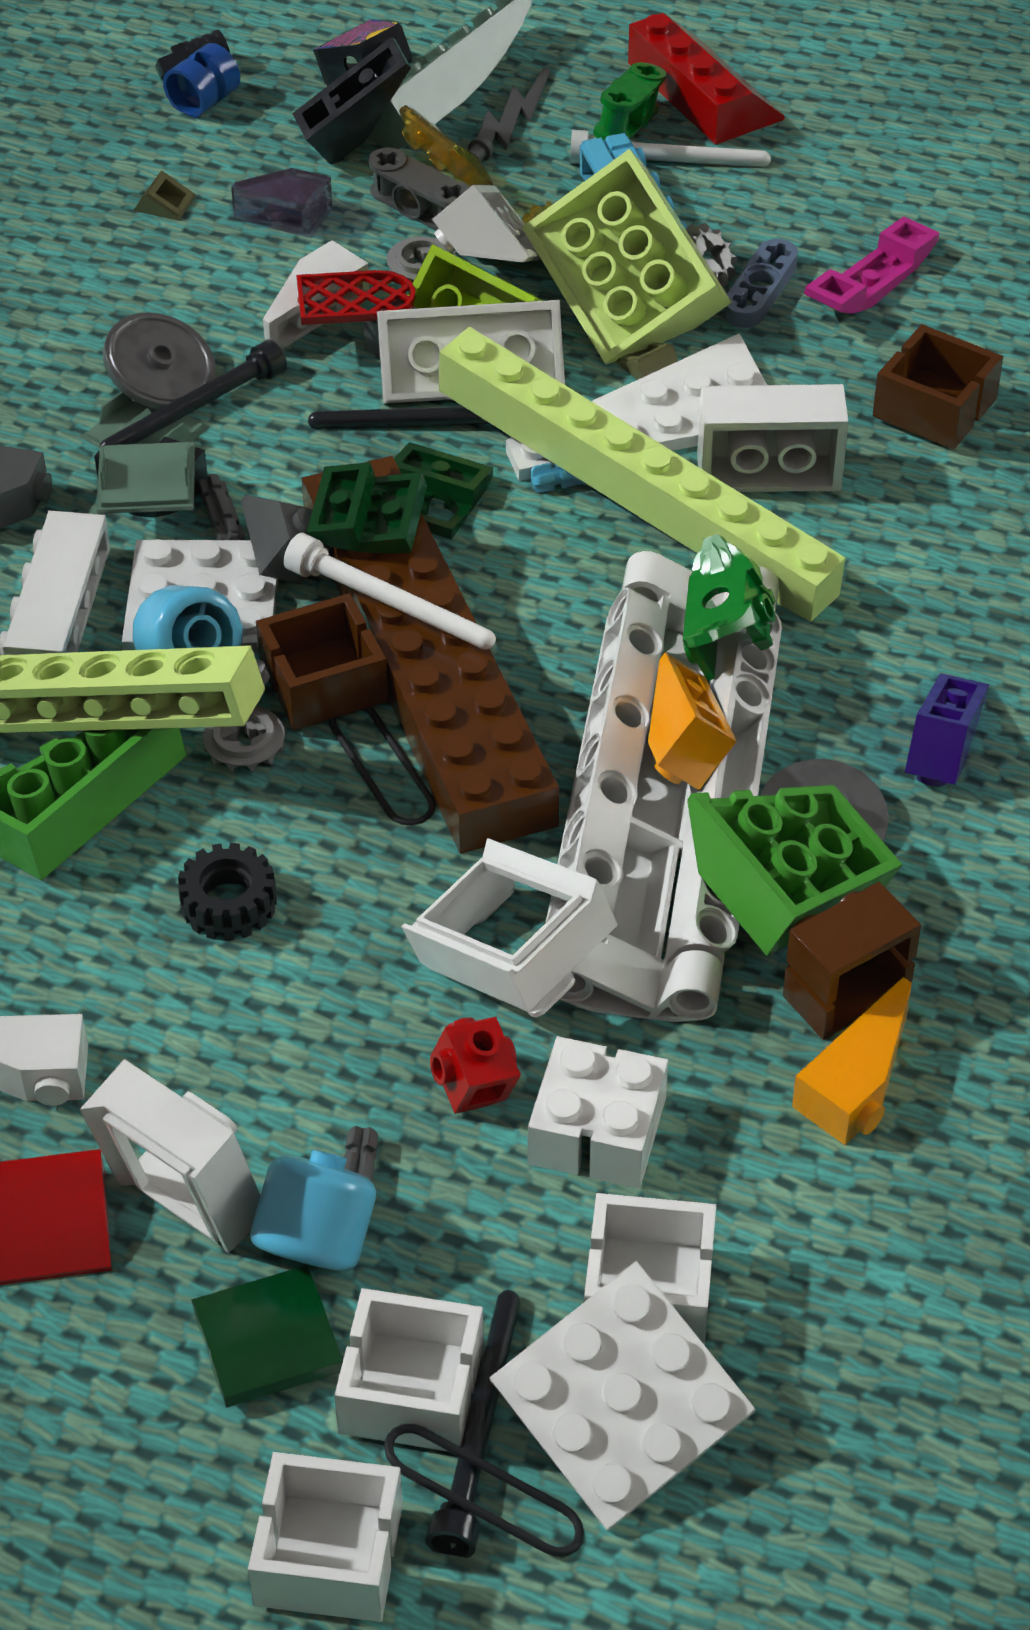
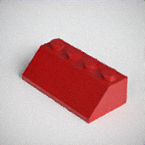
(699, 80)

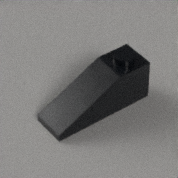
(350, 106)

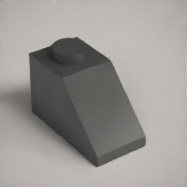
(22, 484)
(271, 529)

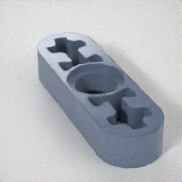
(760, 270)

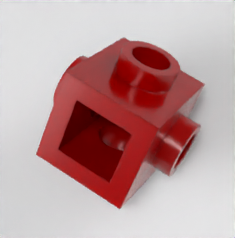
(474, 1064)

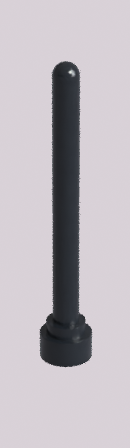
(263, 361)
(393, 418)
(451, 1521)

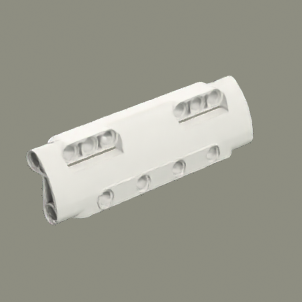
(634, 824)

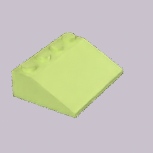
(625, 261)

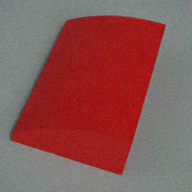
(53, 1217)

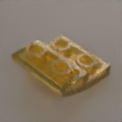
(442, 149)

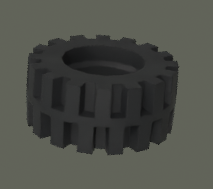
(233, 914)

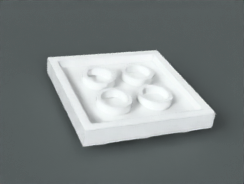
(214, 564)
(622, 1395)

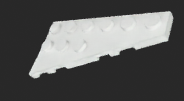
(666, 401)

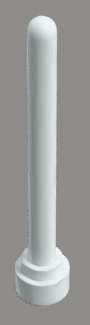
(683, 153)
(308, 557)

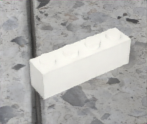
(58, 585)

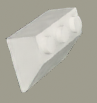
(484, 227)

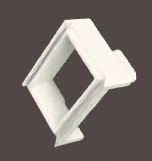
(543, 965)
(189, 1158)

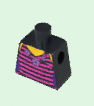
(357, 44)

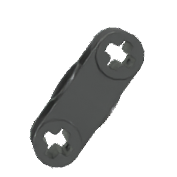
(412, 186)

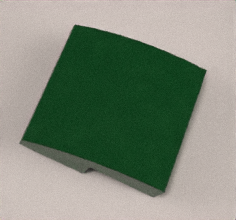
(447, 479)
(367, 511)
(267, 1336)

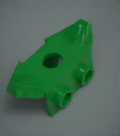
(716, 570)

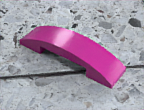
(863, 285)

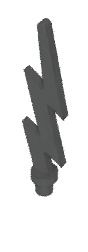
(481, 145)

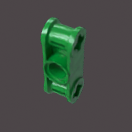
(630, 101)

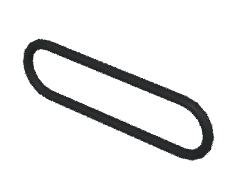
(369, 781)
(475, 1509)

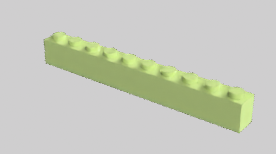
(634, 468)

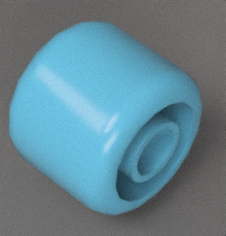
(186, 619)
(314, 1211)

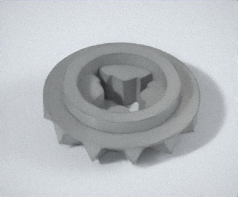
(711, 241)
(401, 256)
(262, 729)

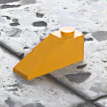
(686, 725)
(850, 1077)

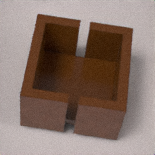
(937, 386)
(322, 661)
(849, 958)

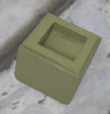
(165, 198)
(657, 357)

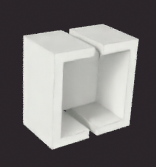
(598, 1098)
(666, 1239)
(415, 1367)
(332, 1533)

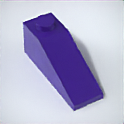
(945, 730)

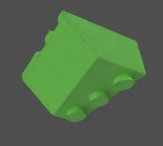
(784, 856)

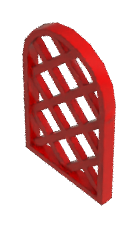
(355, 278)

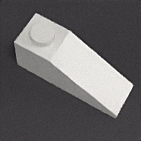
(283, 318)
(43, 1057)

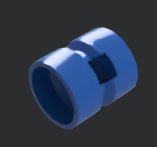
(201, 80)

